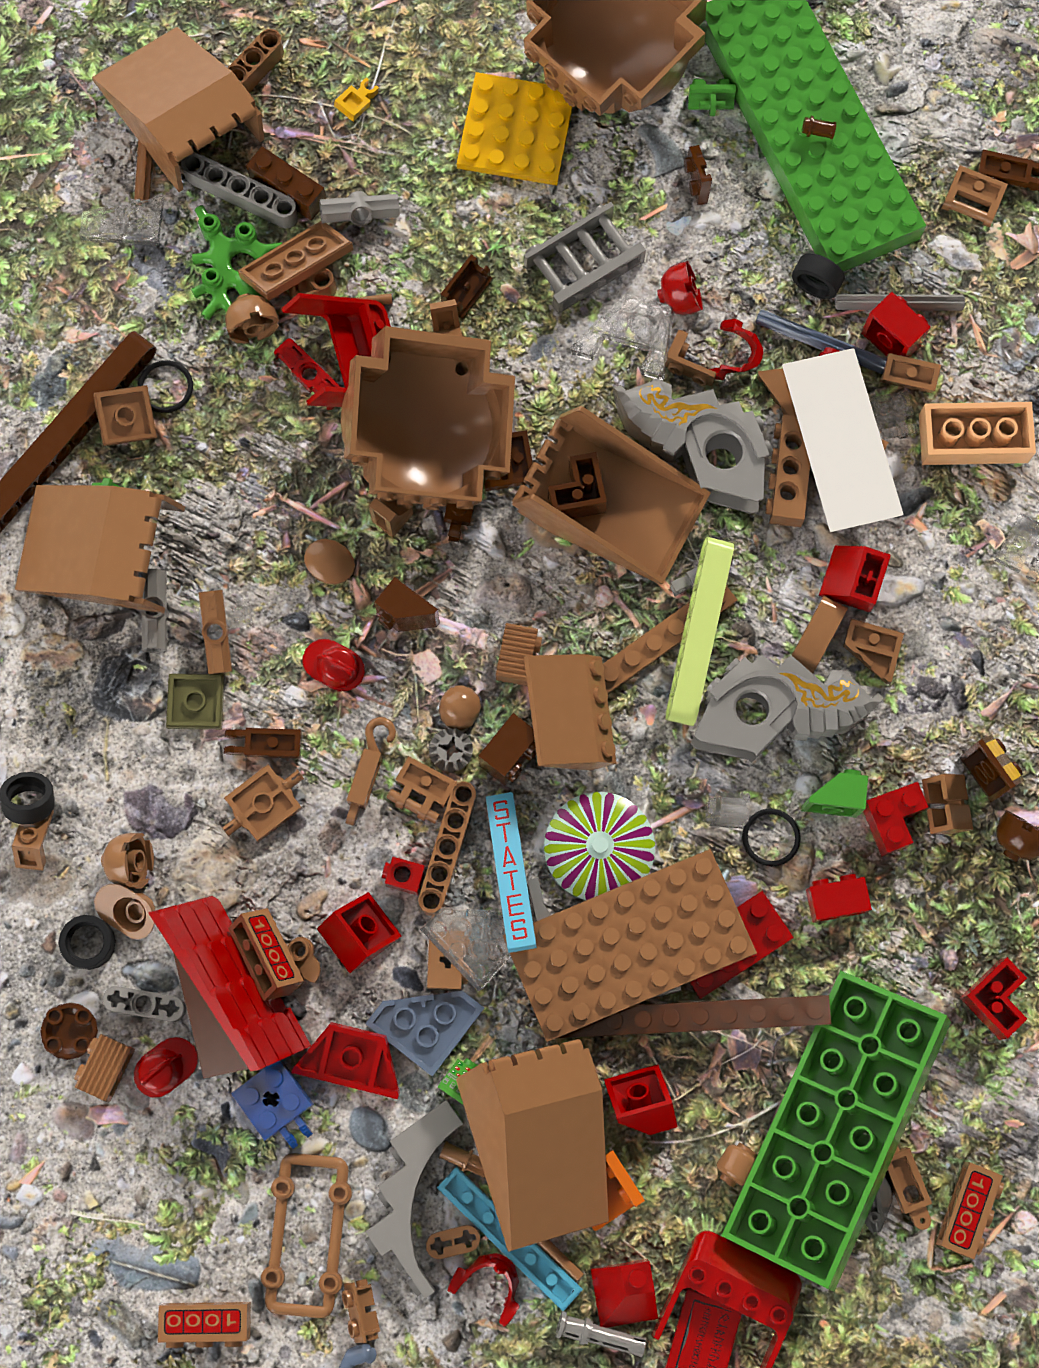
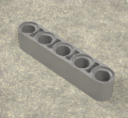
(245, 200)

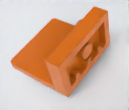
(620, 1189)

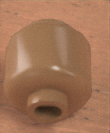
(736, 1164)

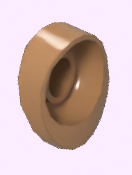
(329, 561)

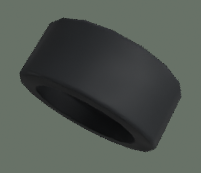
(818, 276)
(27, 813)
(67, 933)

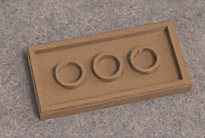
(295, 260)

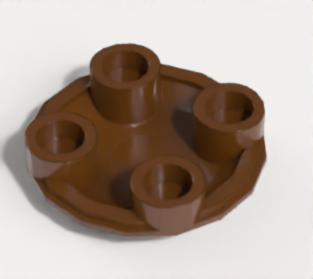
(68, 1030)

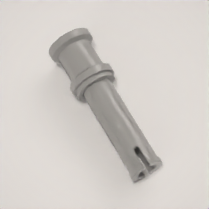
(586, 1332)

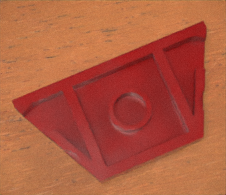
(351, 1060)

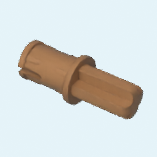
(462, 1158)

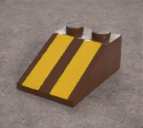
(992, 767)

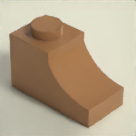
(389, 515)

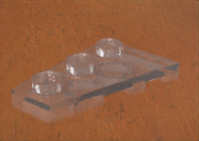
(126, 224)

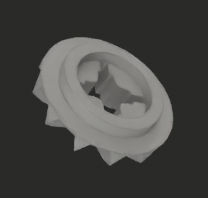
(457, 760)

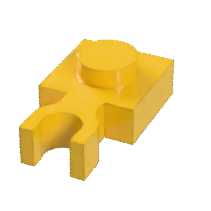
(355, 102)

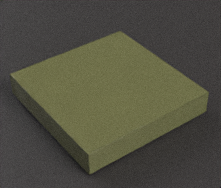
(195, 701)

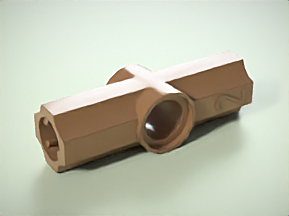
(212, 613)

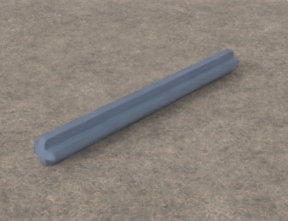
(818, 339)

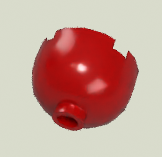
(680, 290)

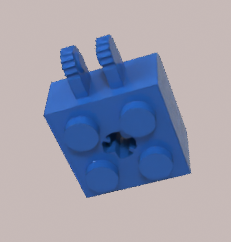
(268, 1118)

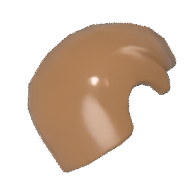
(459, 707)

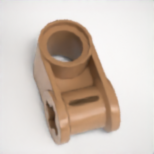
(310, 284)

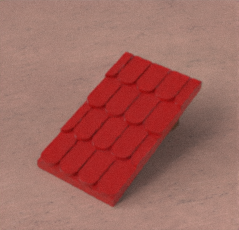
(224, 1007)

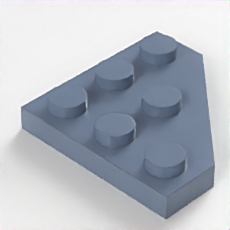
(426, 1025)

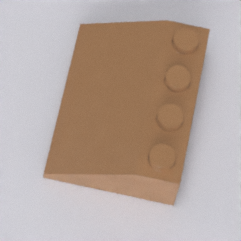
(570, 711)

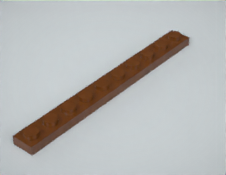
(712, 1016)

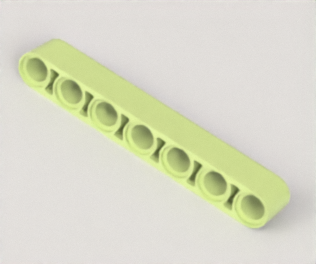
(699, 631)

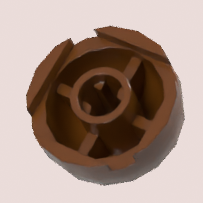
(1017, 837)

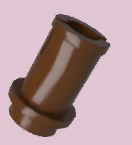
(818, 127)

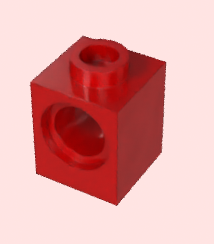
(413, 884)

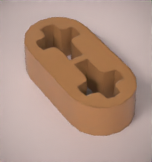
(454, 1249)

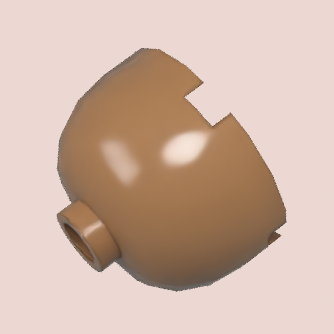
(250, 317)
(128, 859)

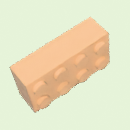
(977, 433)

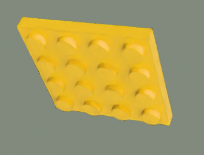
(514, 129)

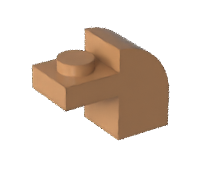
(445, 318)

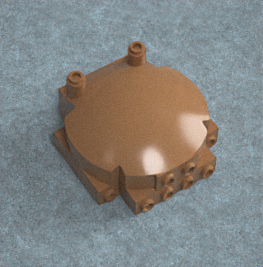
(614, 50)
(428, 418)

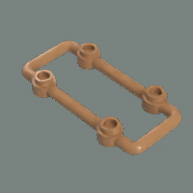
(331, 1280)

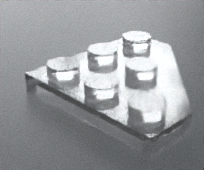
(470, 942)

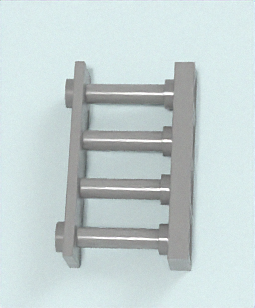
(586, 282)

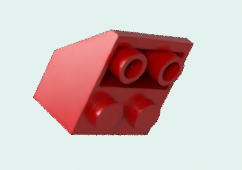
(855, 576)

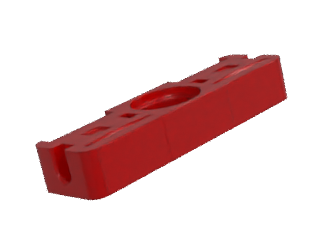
(298, 361)

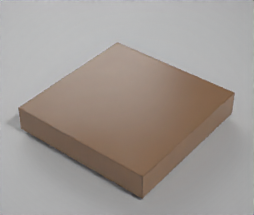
(125, 415)

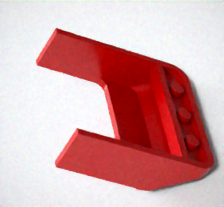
(351, 327)
(740, 1282)

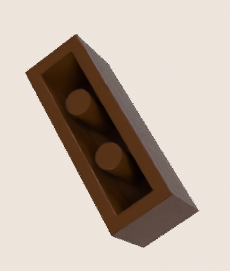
(283, 177)

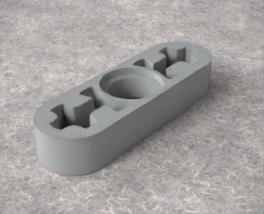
(125, 993)

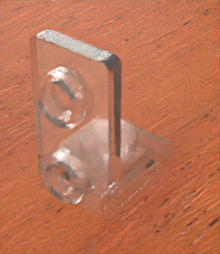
(237, 615)

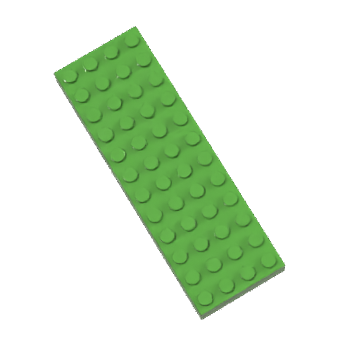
(787, 71)

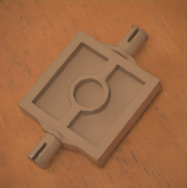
(263, 803)

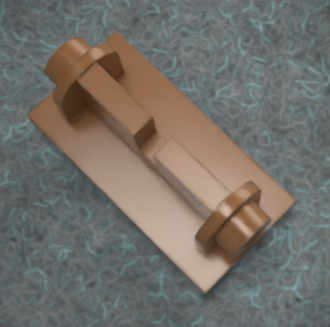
(360, 1323)

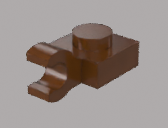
(457, 518)

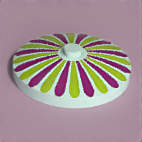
(598, 844)

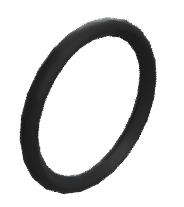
(174, 364)
(766, 862)

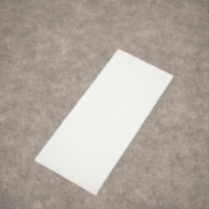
(842, 440)

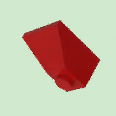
(642, 1100)
(624, 1293)

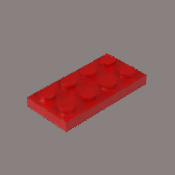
(766, 933)

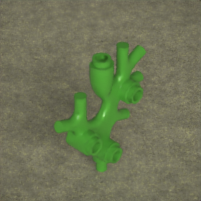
(219, 255)

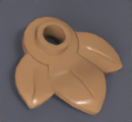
(307, 964)

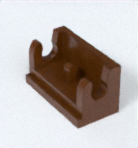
(467, 285)

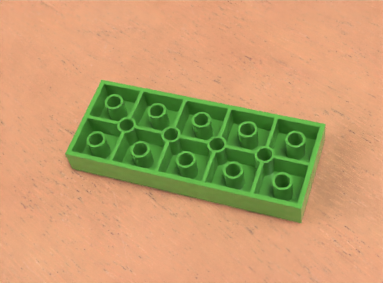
(837, 1130)

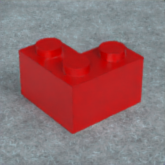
(887, 814)
(989, 998)

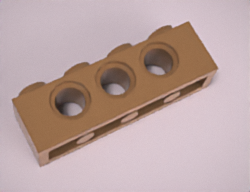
(781, 510)

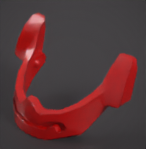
(751, 338)
(501, 1265)

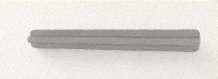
(915, 302)

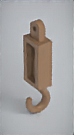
(367, 769)
(904, 1173)

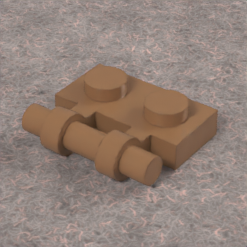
(426, 782)

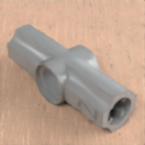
(370, 208)
(155, 627)

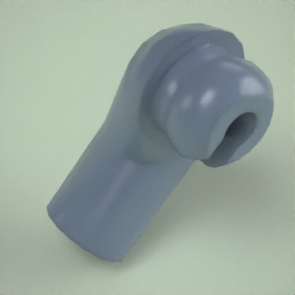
(358, 1355)

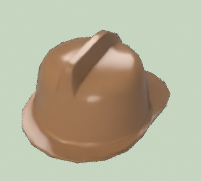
(125, 910)

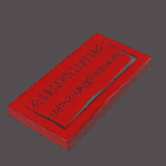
(703, 1333)

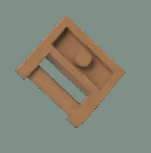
(976, 188)

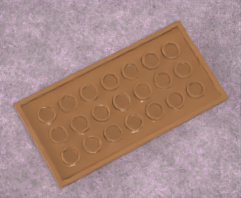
(631, 945)

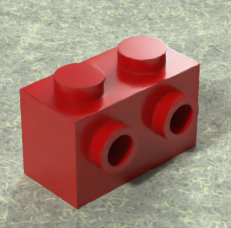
(838, 898)

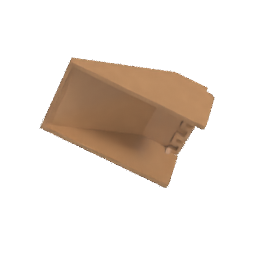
(176, 98)
(647, 499)
(91, 543)
(540, 1140)

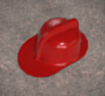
(333, 665)
(165, 1067)

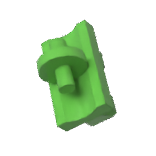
(711, 96)

